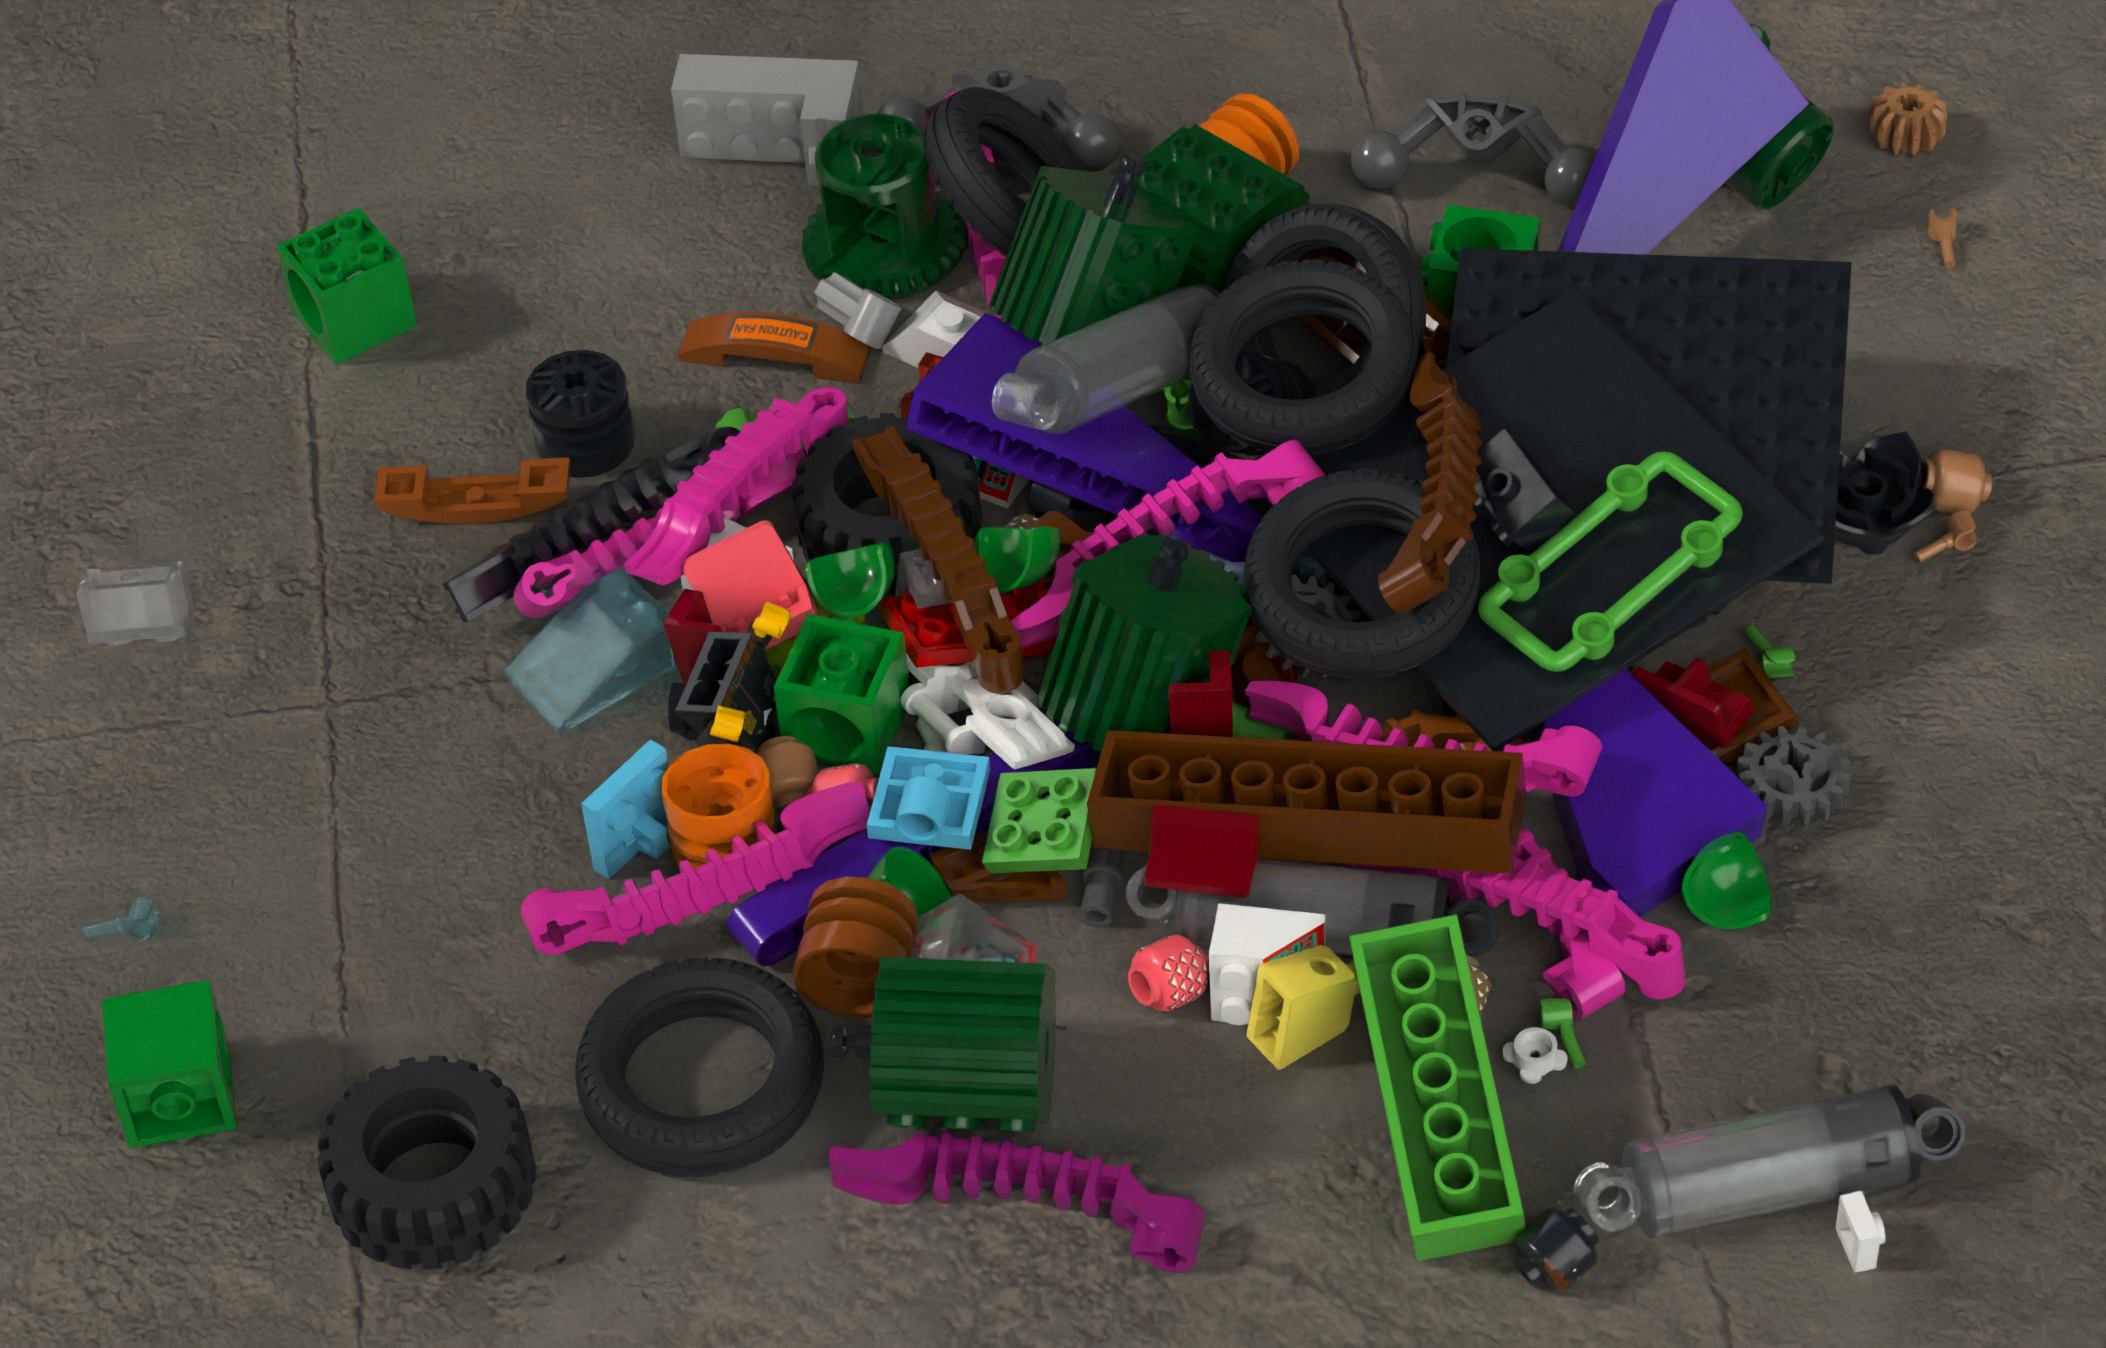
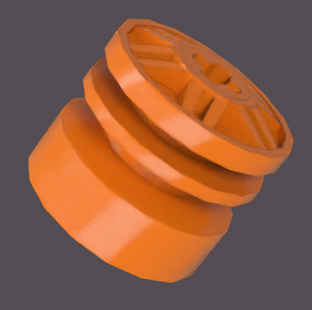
(1256, 129)
(714, 797)

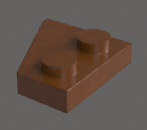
(967, 875)

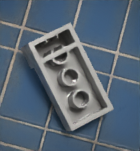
(761, 106)

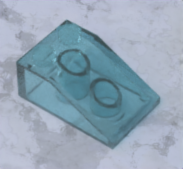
(594, 652)

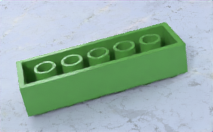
(1437, 1088)

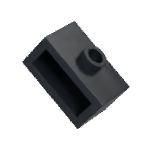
(1519, 494)

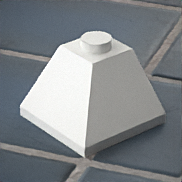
(932, 329)

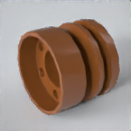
(845, 935)

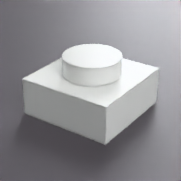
(1859, 1231)

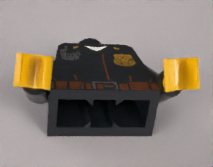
(733, 685)

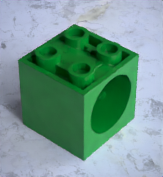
(1472, 229)
(347, 285)
(843, 690)
(169, 1064)

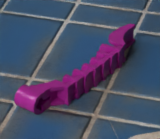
(1162, 1226)

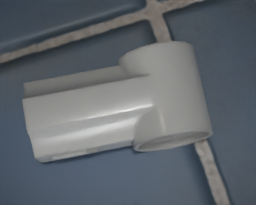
(861, 310)

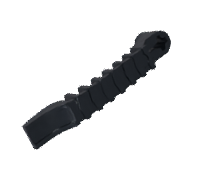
(575, 527)

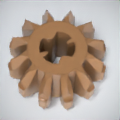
(1908, 119)

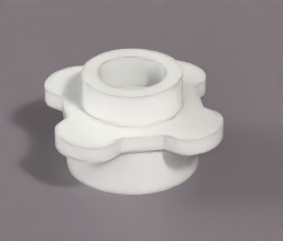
(1535, 1042)

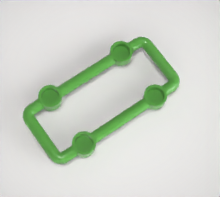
(1594, 631)

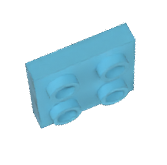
(928, 797)

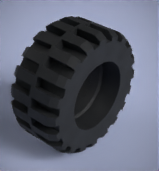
(833, 483)
(437, 1216)

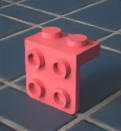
(747, 573)

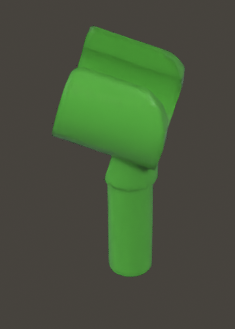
(1775, 661)
(1557, 1015)

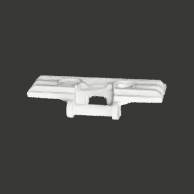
(1003, 722)

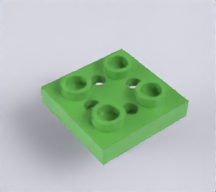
(1058, 839)

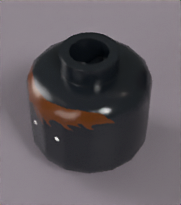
(1556, 1249)

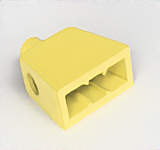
(1300, 1003)

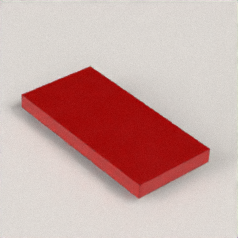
(934, 635)

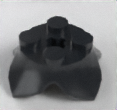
(1881, 493)

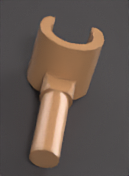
(1944, 232)
(1960, 534)

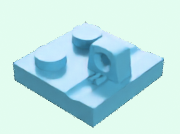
(628, 812)

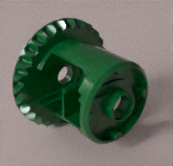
(1787, 158)
(881, 198)

